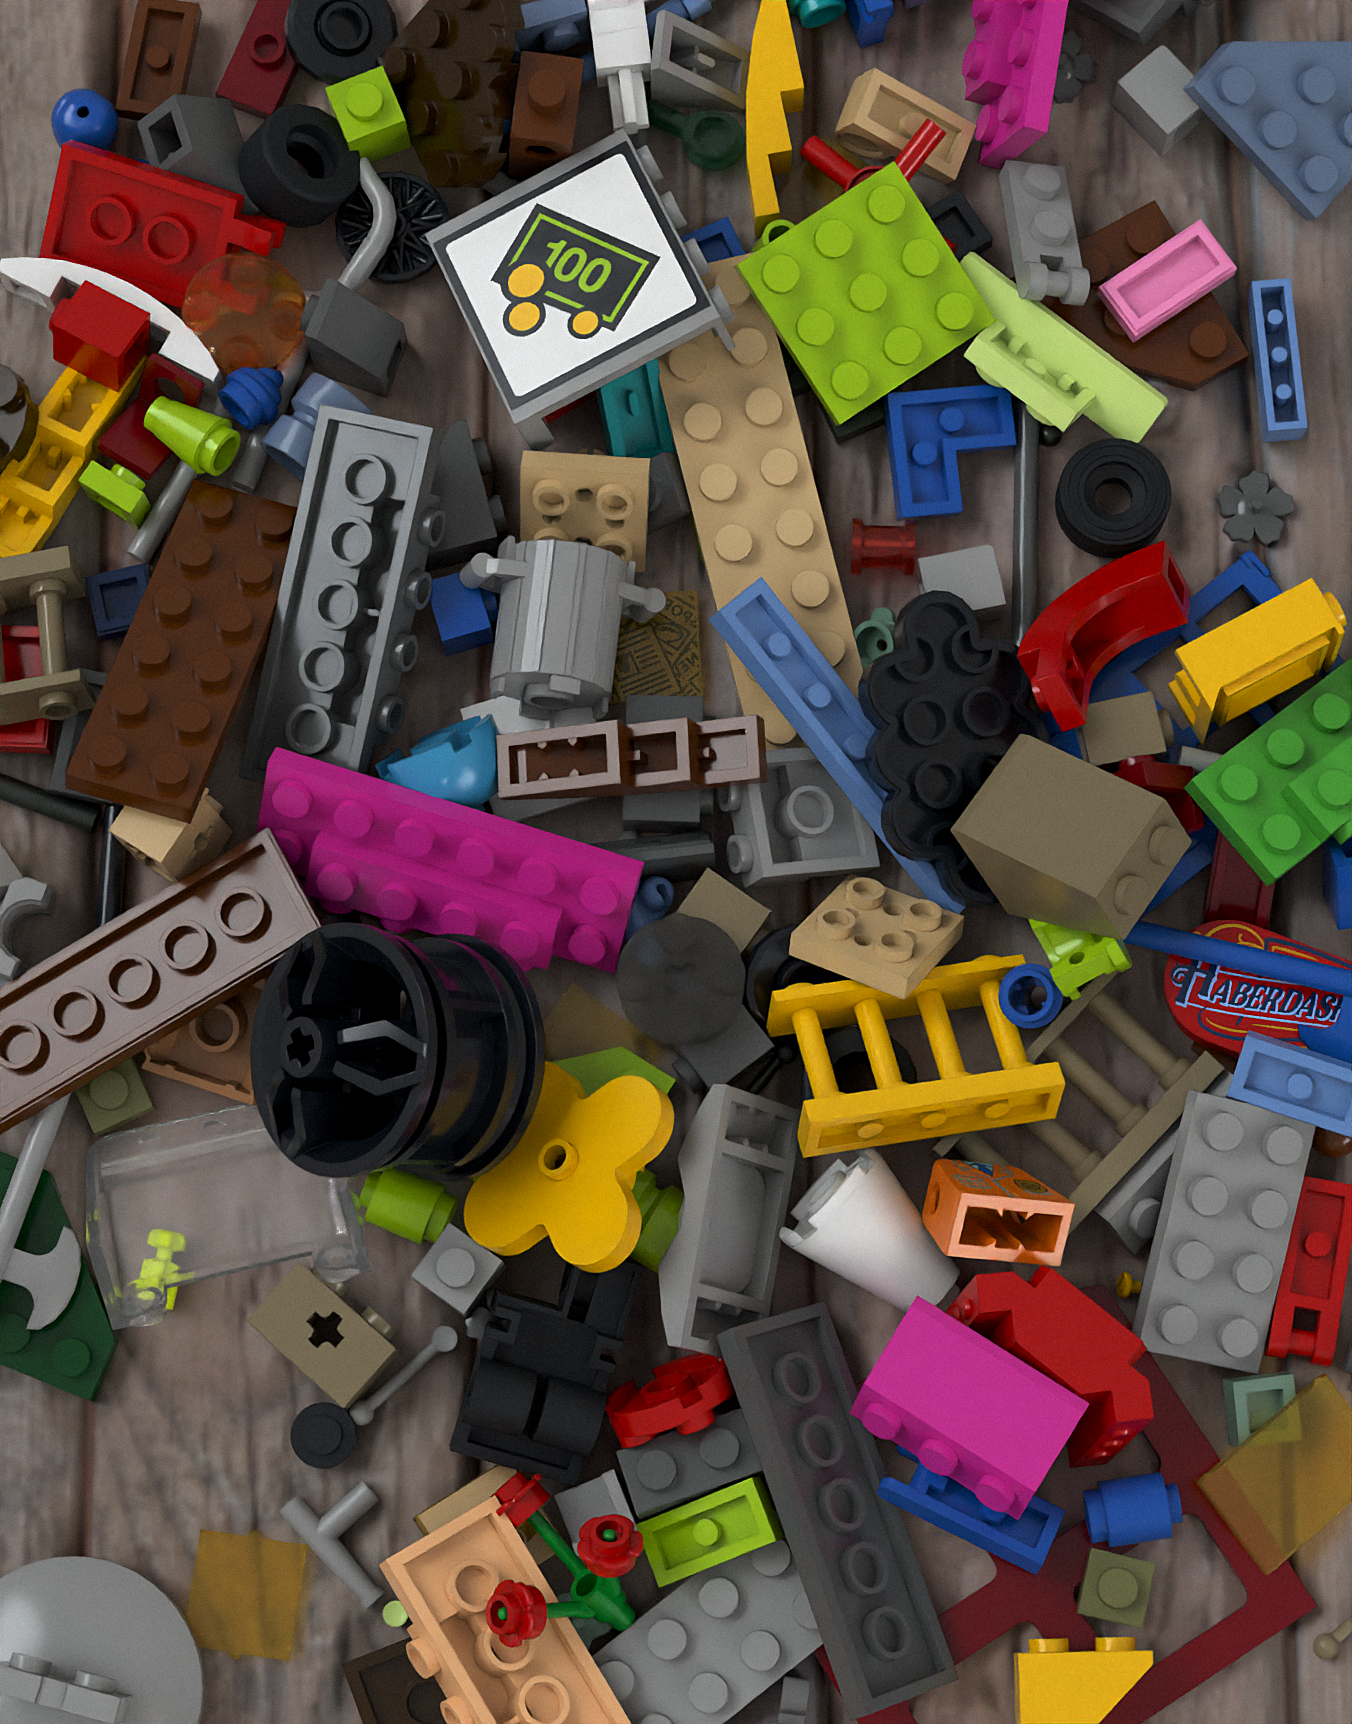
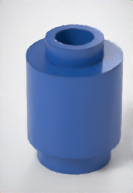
(1132, 1510)

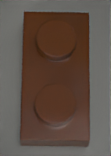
(157, 55)

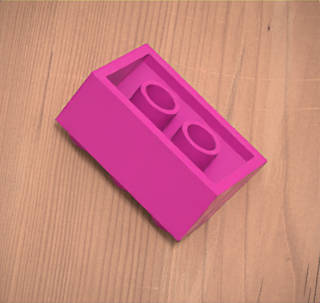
(967, 1408)

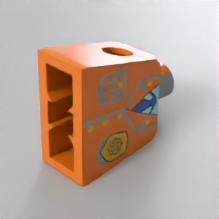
(974, 1213)

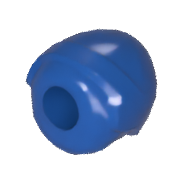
(85, 118)

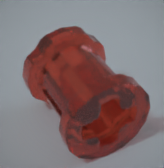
(883, 547)

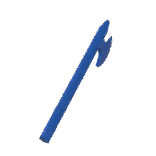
(1330, 1041)

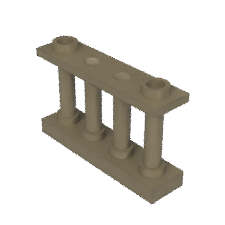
(43, 581)
(1135, 1124)

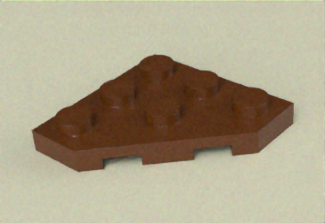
(1186, 348)

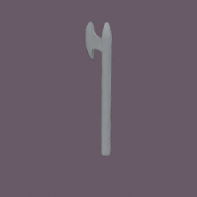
(46, 1276)

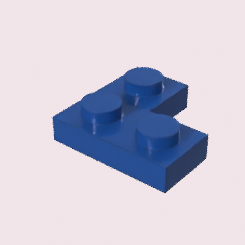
(926, 434)

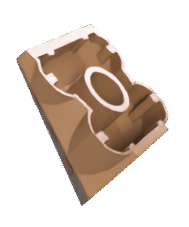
(212, 1048)

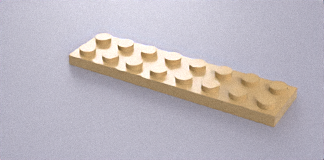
(754, 487)

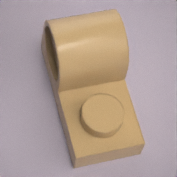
(886, 114)

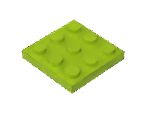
(865, 293)

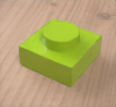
(117, 492)

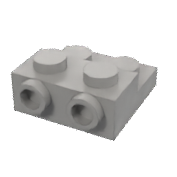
(795, 824)

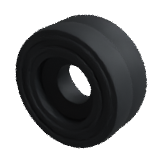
(1119, 463)

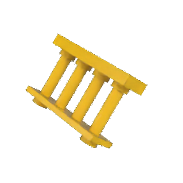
(918, 1110)

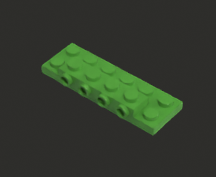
(1286, 781)

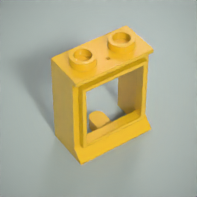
(1257, 656)

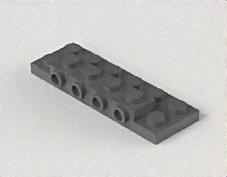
(349, 593)

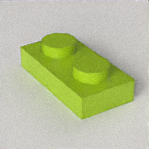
(709, 1531)

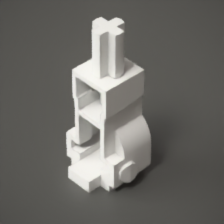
(622, 59)

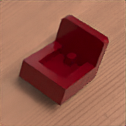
(1167, 782)

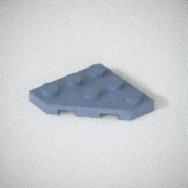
(1285, 112)

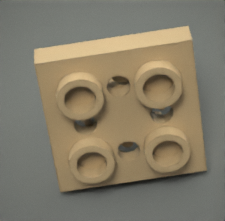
(586, 500)
(876, 935)

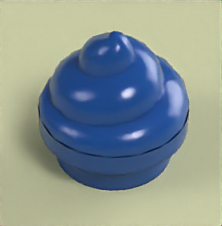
(252, 395)

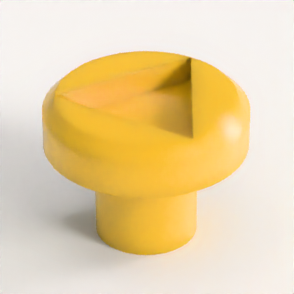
(1126, 1285)

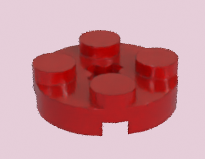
(677, 1398)

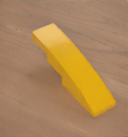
(771, 92)
(66, 441)

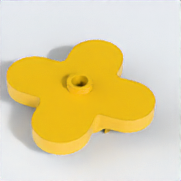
(574, 1172)

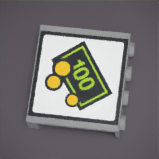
(577, 280)

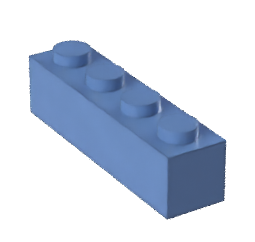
(1276, 360)

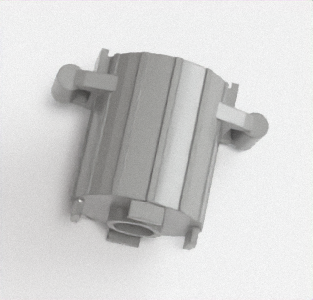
(558, 621)

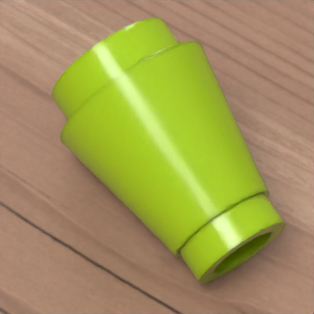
(194, 435)

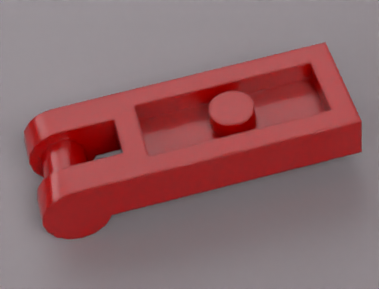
(1313, 1272)

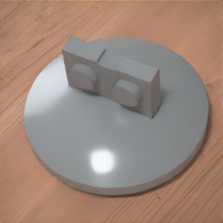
(94, 1647)

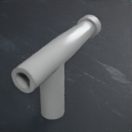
(323, 1537)

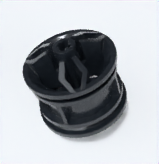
(337, 1049)

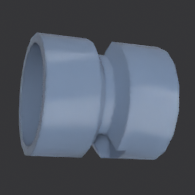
(291, 435)

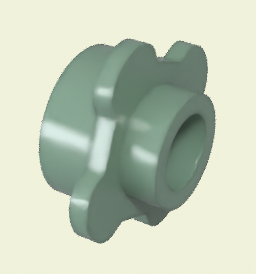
(872, 632)

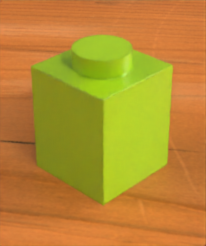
(369, 115)

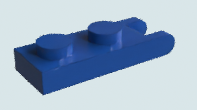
(959, 1512)

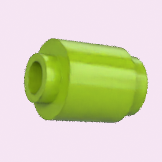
(408, 1205)

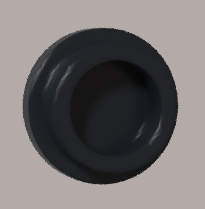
(323, 1435)

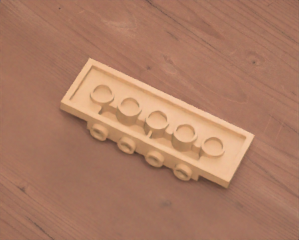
(445, 1593)

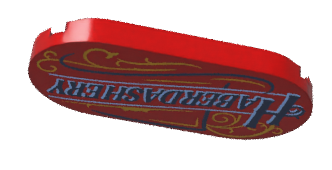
(1222, 1003)

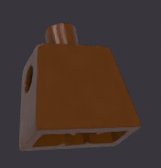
(544, 112)

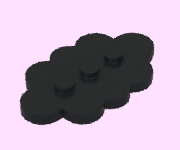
(942, 724)

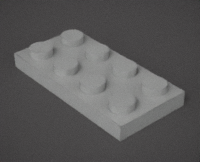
(1222, 1232)
(713, 1641)

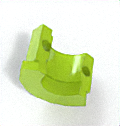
(1079, 955)

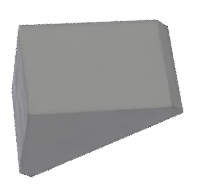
(696, 67)

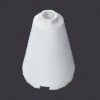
(872, 1234)

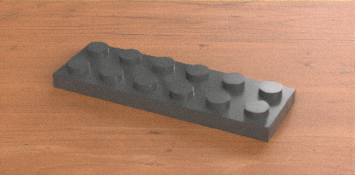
(839, 1530)

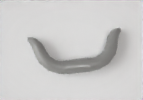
(379, 236)

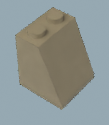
(1069, 840)

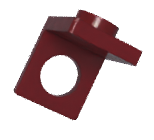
(128, 439)

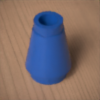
(1016, 996)

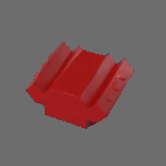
(1073, 1344)

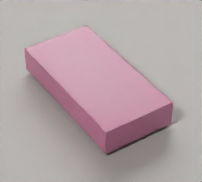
(1166, 280)

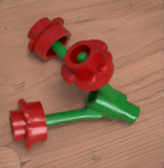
(606, 1547)

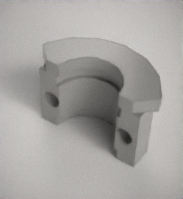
(22, 900)

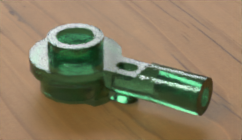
(710, 138)

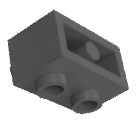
(686, 1467)

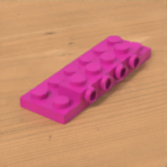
(1013, 73)
(447, 865)

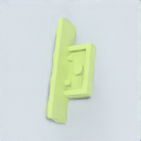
(1054, 364)

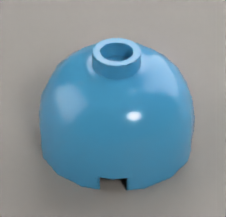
(450, 763)

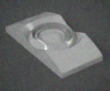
(734, 1202)

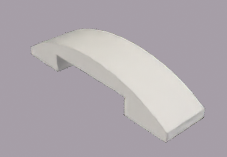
(50, 280)

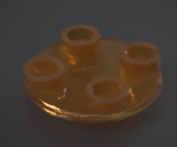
(245, 311)

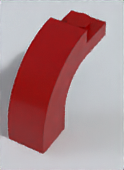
(1098, 621)

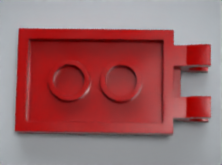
(146, 221)

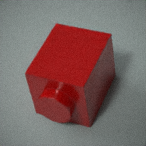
(100, 335)

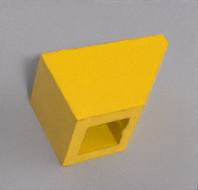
(1075, 1685)

